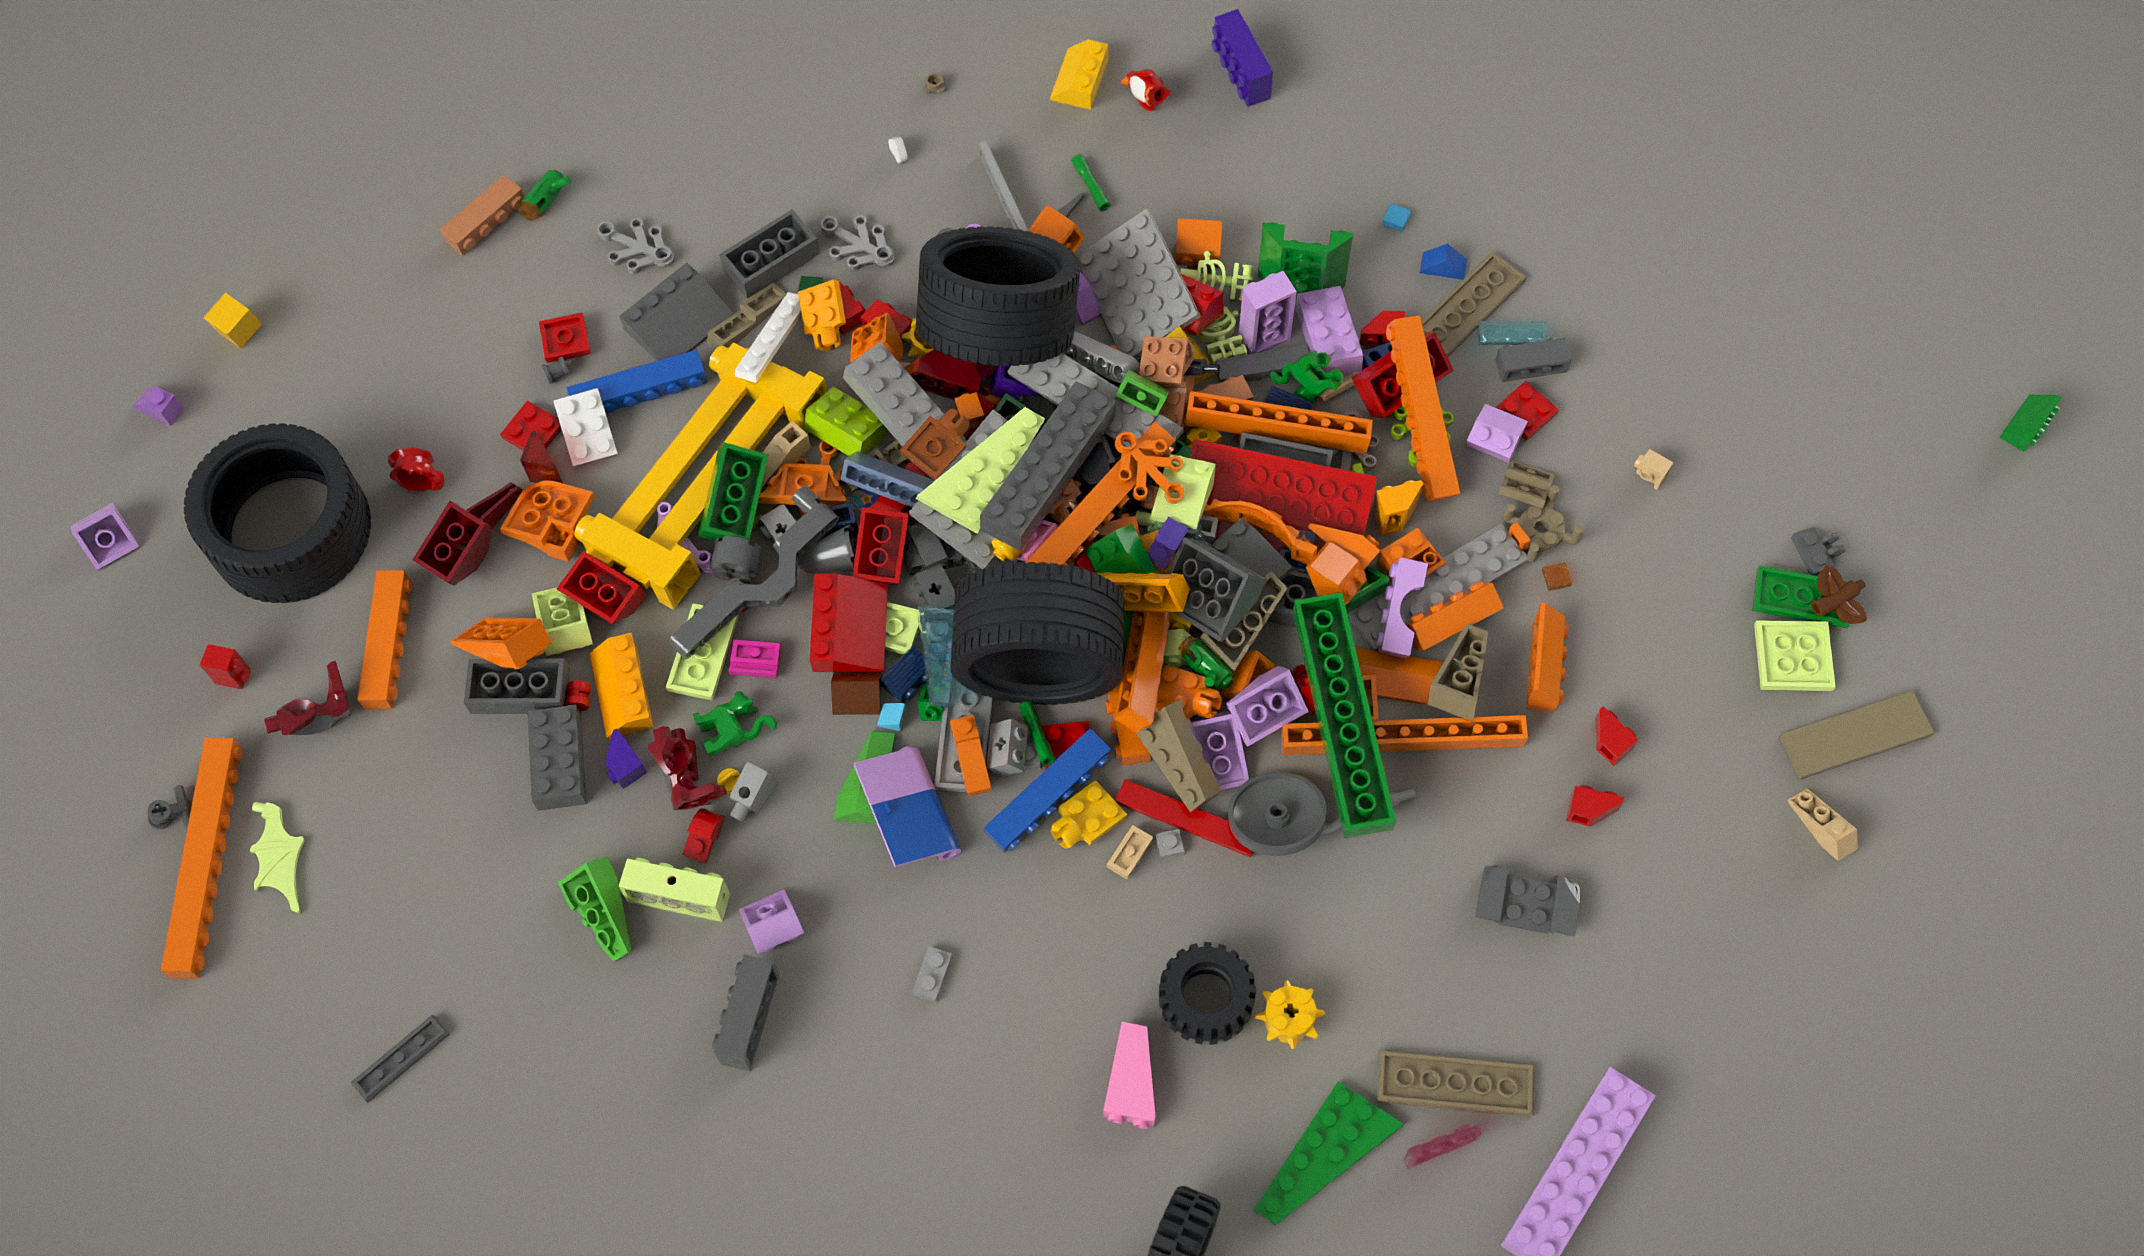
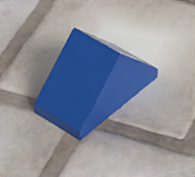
(1443, 262)

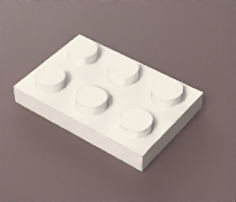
(585, 427)

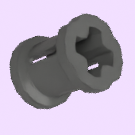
(556, 370)

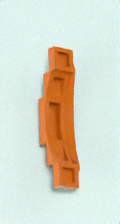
(1266, 521)

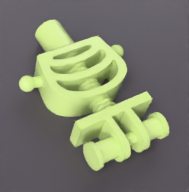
(1220, 279)
(1219, 333)

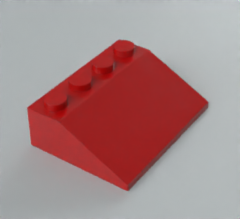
(848, 624)

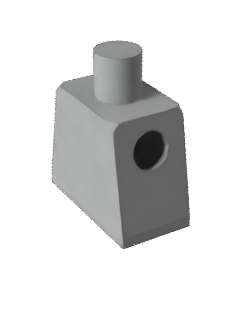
(751, 791)

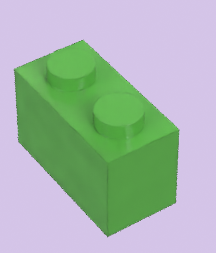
(1142, 393)

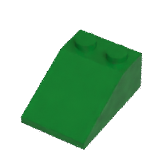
(1120, 553)

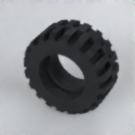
(1207, 961)
(1186, 1224)

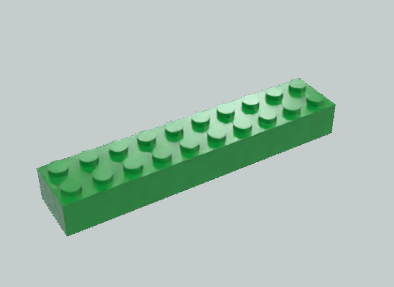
(1343, 716)

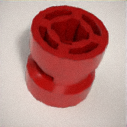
(578, 694)

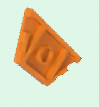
(794, 476)

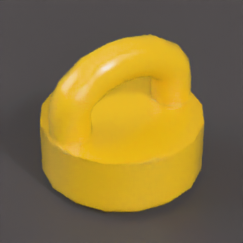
(728, 779)

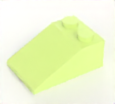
(1197, 481)
(563, 621)

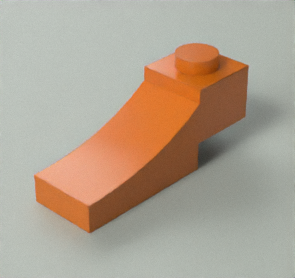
(970, 755)

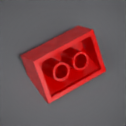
(1208, 302)
(880, 545)
(601, 589)

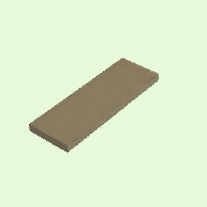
(1472, 301)
(1856, 735)
(1455, 1083)

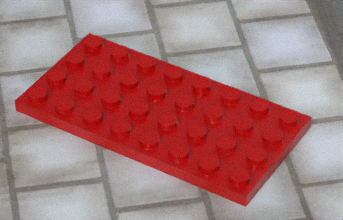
(1289, 487)

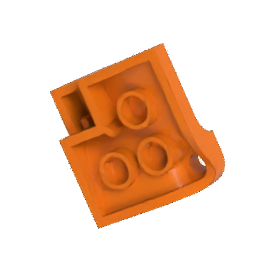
(548, 516)

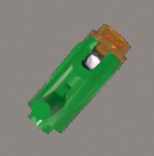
(543, 194)
(1206, 663)

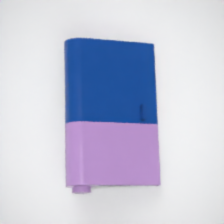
(907, 807)

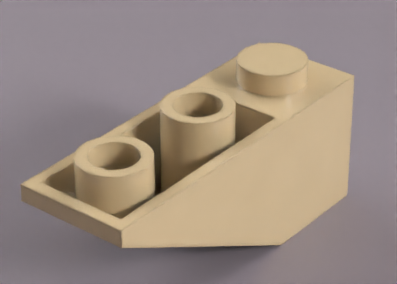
(784, 448)
(1825, 824)

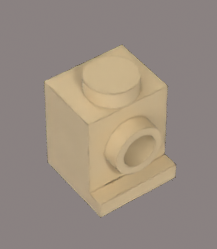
(1653, 467)

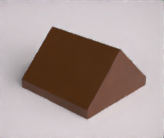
(856, 693)

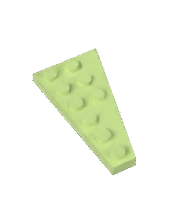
(976, 478)

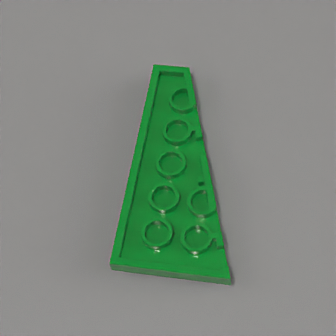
(1331, 1144)

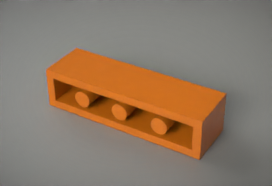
(1452, 616)

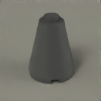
(831, 553)

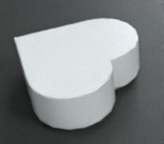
(898, 149)

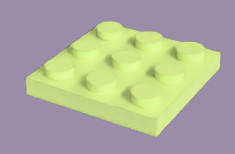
(1794, 655)

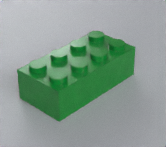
(733, 493)

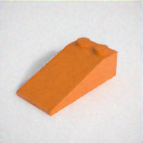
(504, 640)

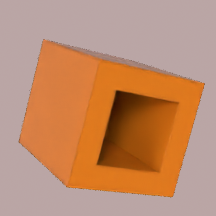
(970, 407)

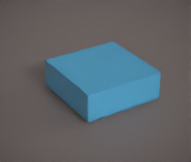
(1396, 217)

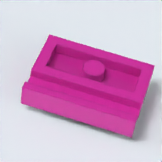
(755, 658)

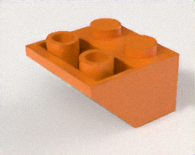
(1057, 227)
(877, 330)
(1412, 547)

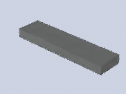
(399, 1058)

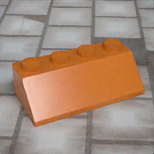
(1546, 659)

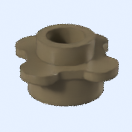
(934, 78)

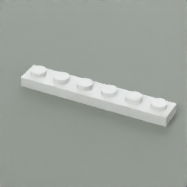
(770, 339)

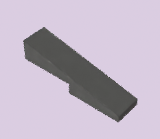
(1257, 365)

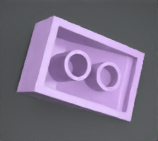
(1266, 705)
(1222, 748)

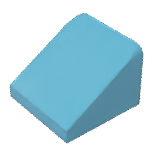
(892, 716)

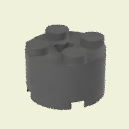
(735, 559)

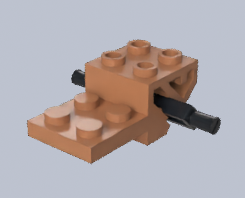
(1173, 366)

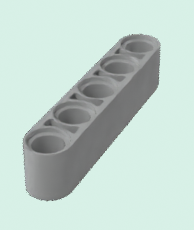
(1101, 358)

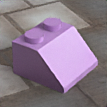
(1496, 433)
(104, 536)
(771, 921)

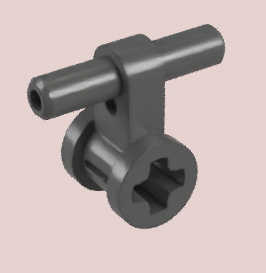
(171, 811)

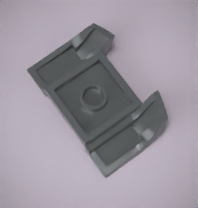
(1528, 902)

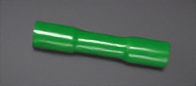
(1096, 192)
(1041, 744)

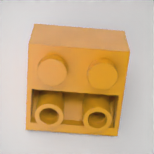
(1395, 506)

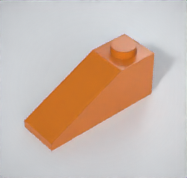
(1355, 544)

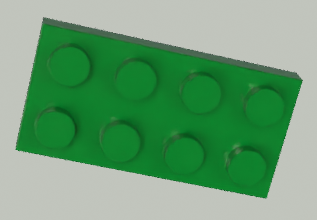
(1789, 596)

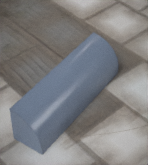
(884, 478)

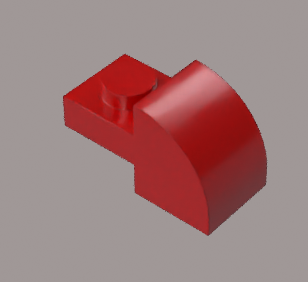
(702, 833)

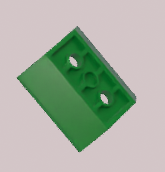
(1305, 264)

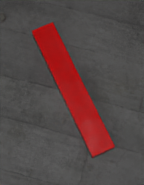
(1178, 815)

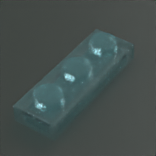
(1511, 332)

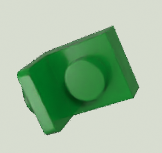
(927, 711)

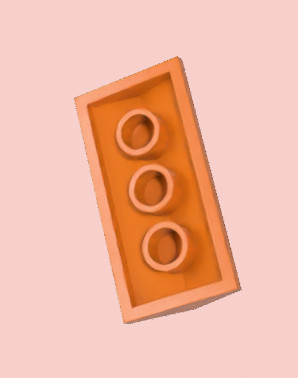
(1399, 677)

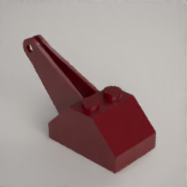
(948, 375)
(463, 536)

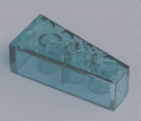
(936, 644)

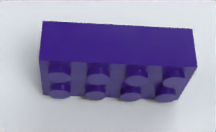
(1242, 58)

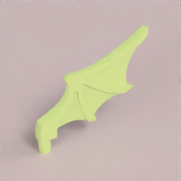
(277, 854)

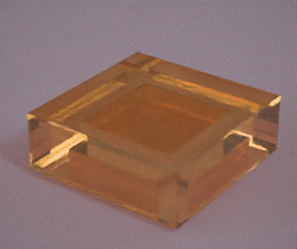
(1557, 576)

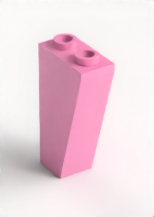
(1130, 1083)

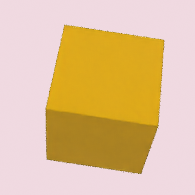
(233, 320)

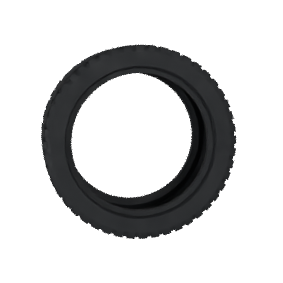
(997, 295)
(244, 466)
(1038, 633)

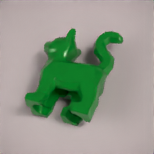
(1310, 375)
(729, 729)

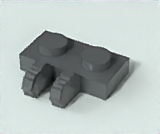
(1813, 549)

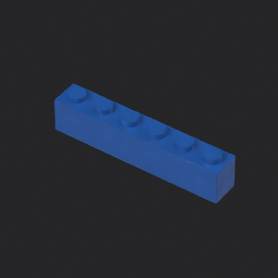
(646, 381)
(1047, 790)

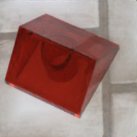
(538, 462)

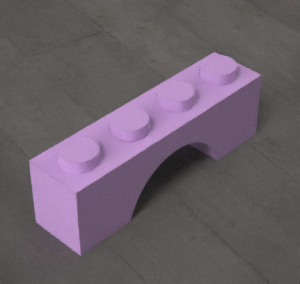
(1396, 637)

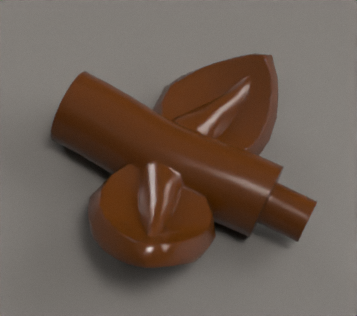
(1839, 597)

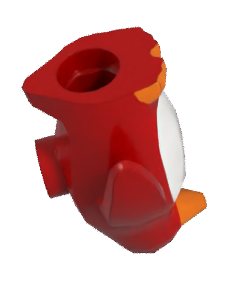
(1146, 88)

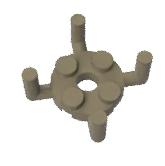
(1547, 517)

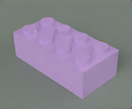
(1267, 313)
(1330, 328)

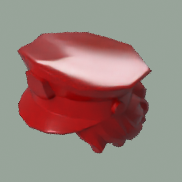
(414, 470)

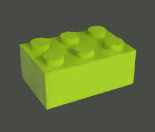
(844, 423)

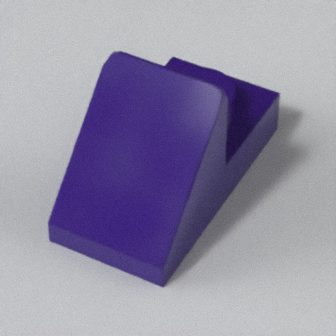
(1167, 542)

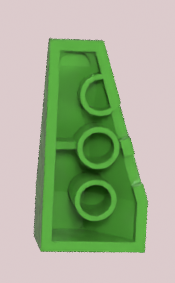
(851, 800)
(598, 899)

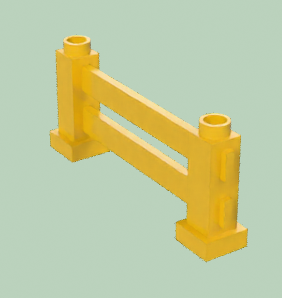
(661, 558)

